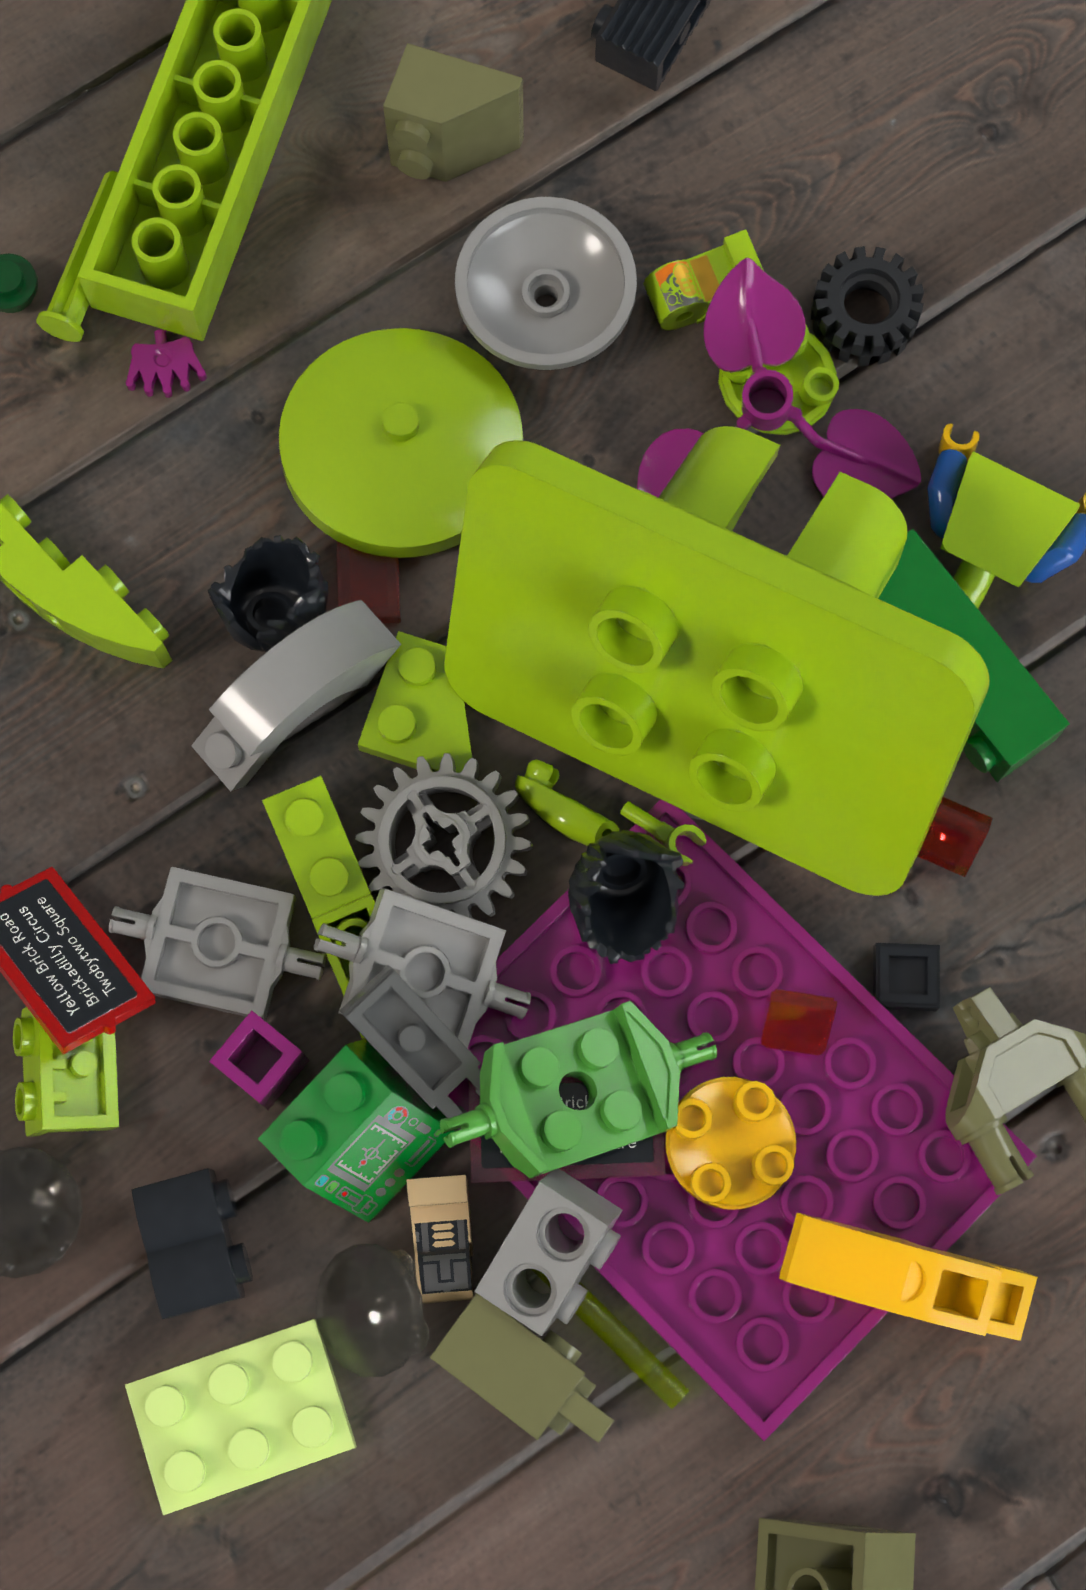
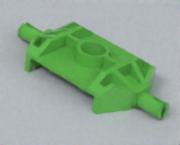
(629, 1082)

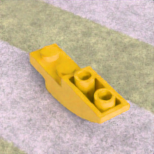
(907, 1278)

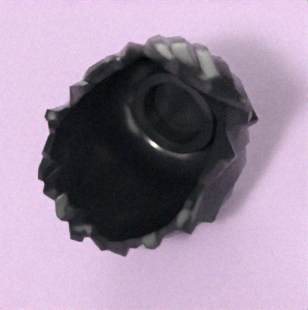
(270, 592)
(625, 895)

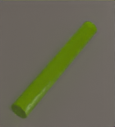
(628, 1348)

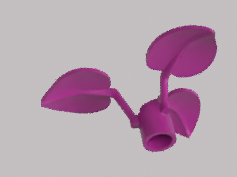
(762, 324)

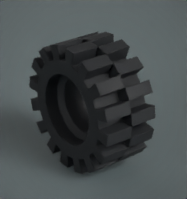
(875, 275)

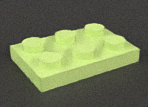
(240, 1416)

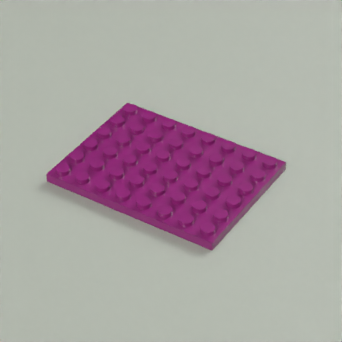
(861, 1112)

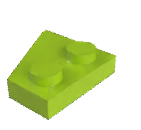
(416, 709)

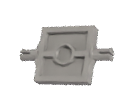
(217, 943)
(436, 952)

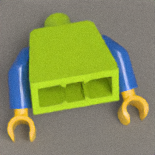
(1000, 520)

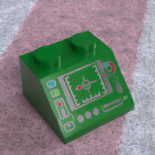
(356, 1132)

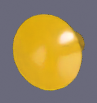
(731, 1143)

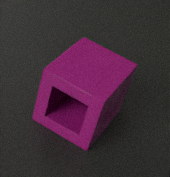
(259, 1060)

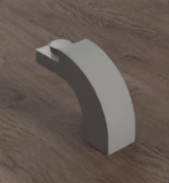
(289, 684)

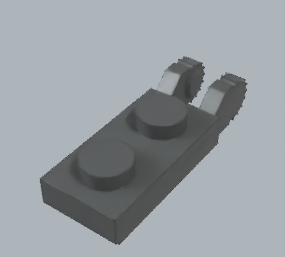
(413, 1040)

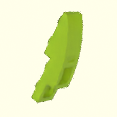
(76, 595)
(322, 863)

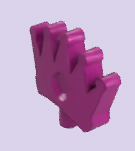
(163, 362)

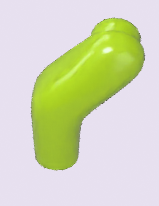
(558, 810)

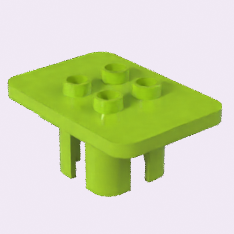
(709, 662)

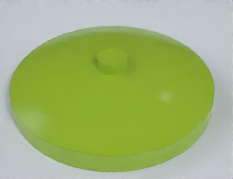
(390, 436)

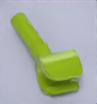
(663, 831)

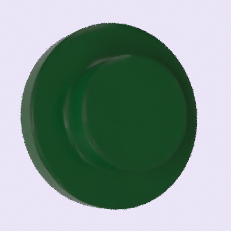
(17, 283)

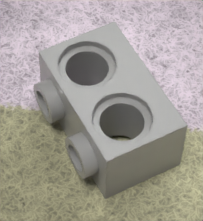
(541, 1245)

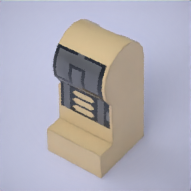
(442, 1237)

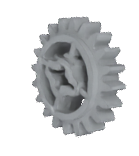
(414, 796)

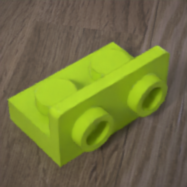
(68, 1089)

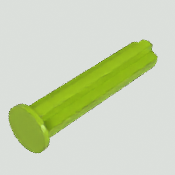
(69, 300)

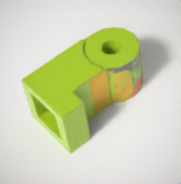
(686, 287)

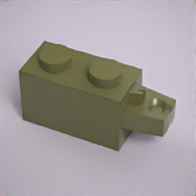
(520, 1373)

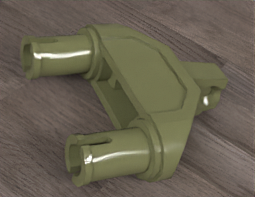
(1003, 1070)

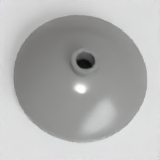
(538, 251)

